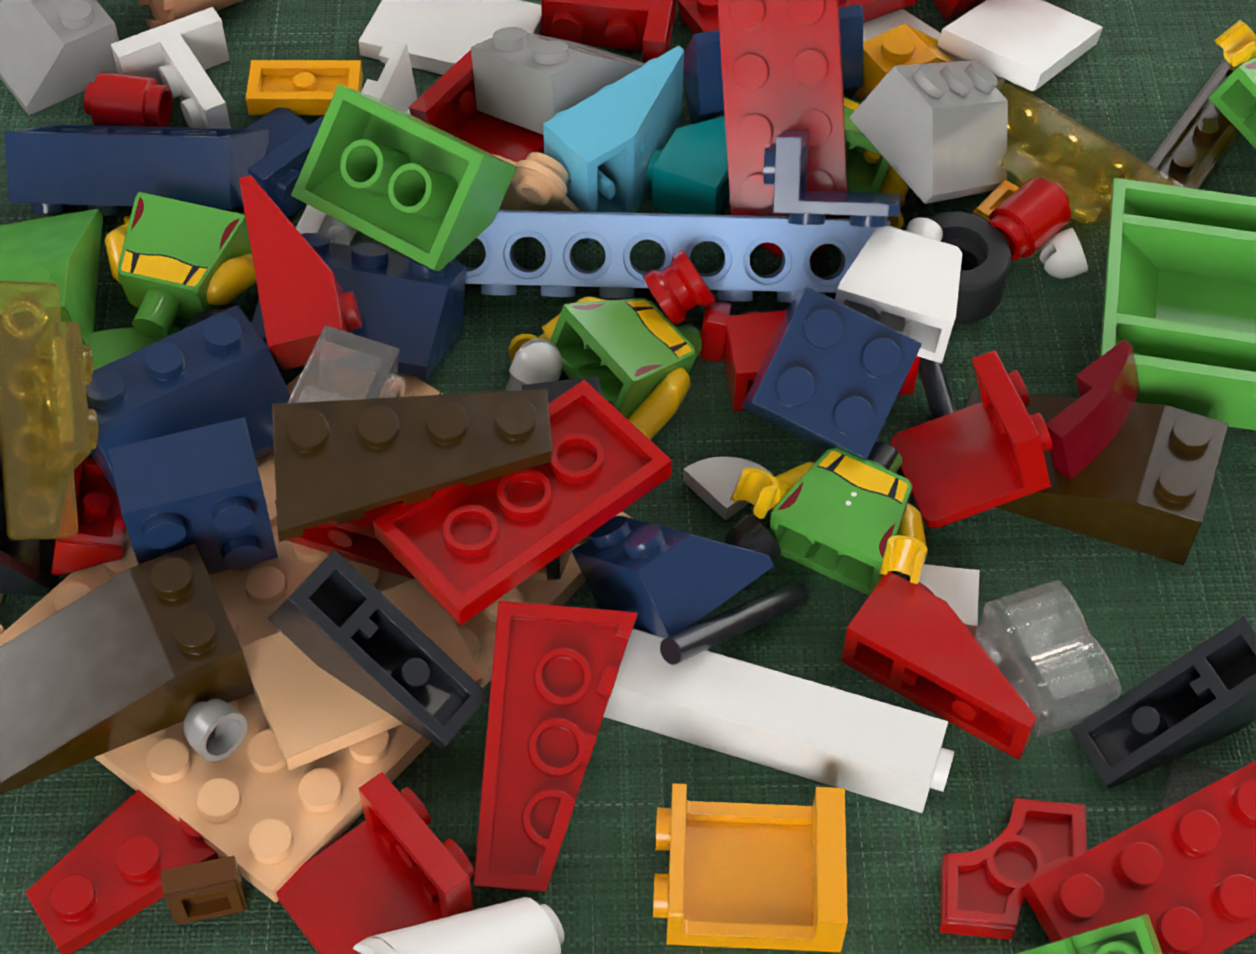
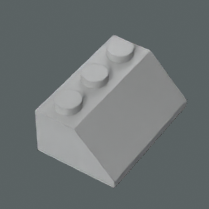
(53, 49)
(939, 127)

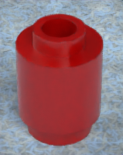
(128, 101)
(1032, 216)

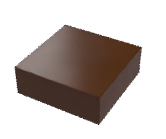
(204, 890)

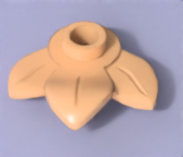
(538, 185)

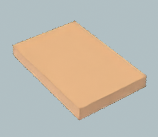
(317, 712)

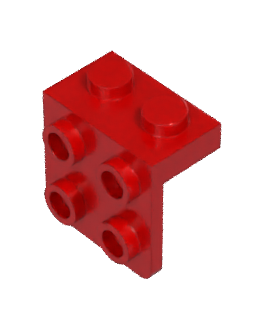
(452, 108)
(977, 453)
(378, 875)

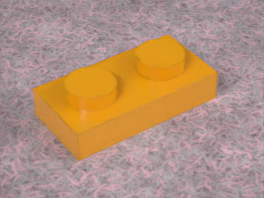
(299, 84)

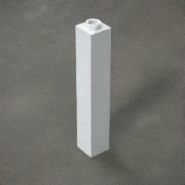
(782, 722)

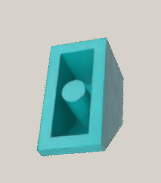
(692, 170)

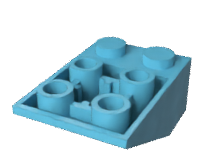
(614, 133)

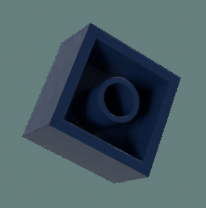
(831, 374)
(195, 491)

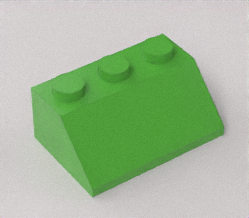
(401, 179)

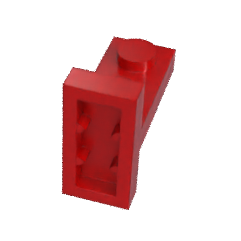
(612, 23)

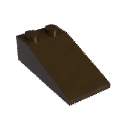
(1141, 489)
(116, 667)

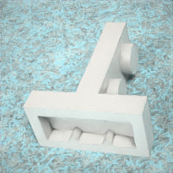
(177, 58)

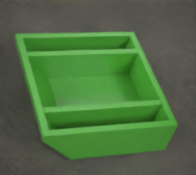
(1184, 296)

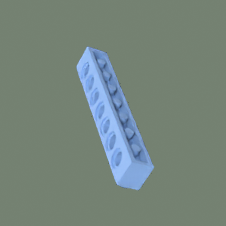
(674, 232)

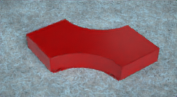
(984, 886)

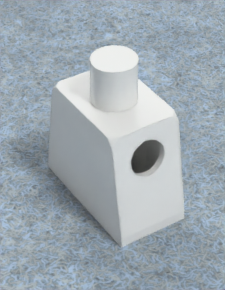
(907, 284)

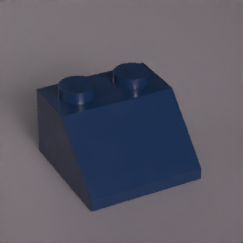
(663, 573)

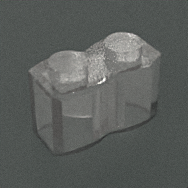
(1048, 655)

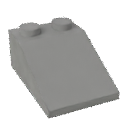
(537, 76)

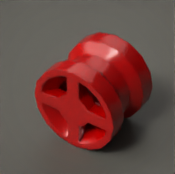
(678, 288)

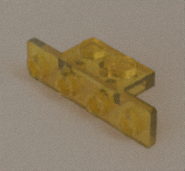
(1062, 150)
(42, 411)

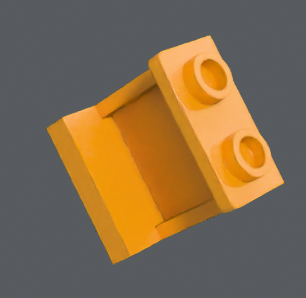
(753, 873)

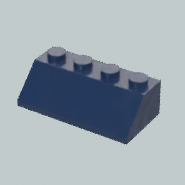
(113, 163)

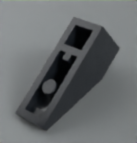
(377, 651)
(1176, 709)

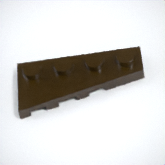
(378, 451)

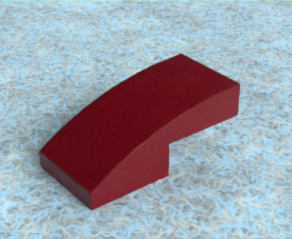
(1091, 422)

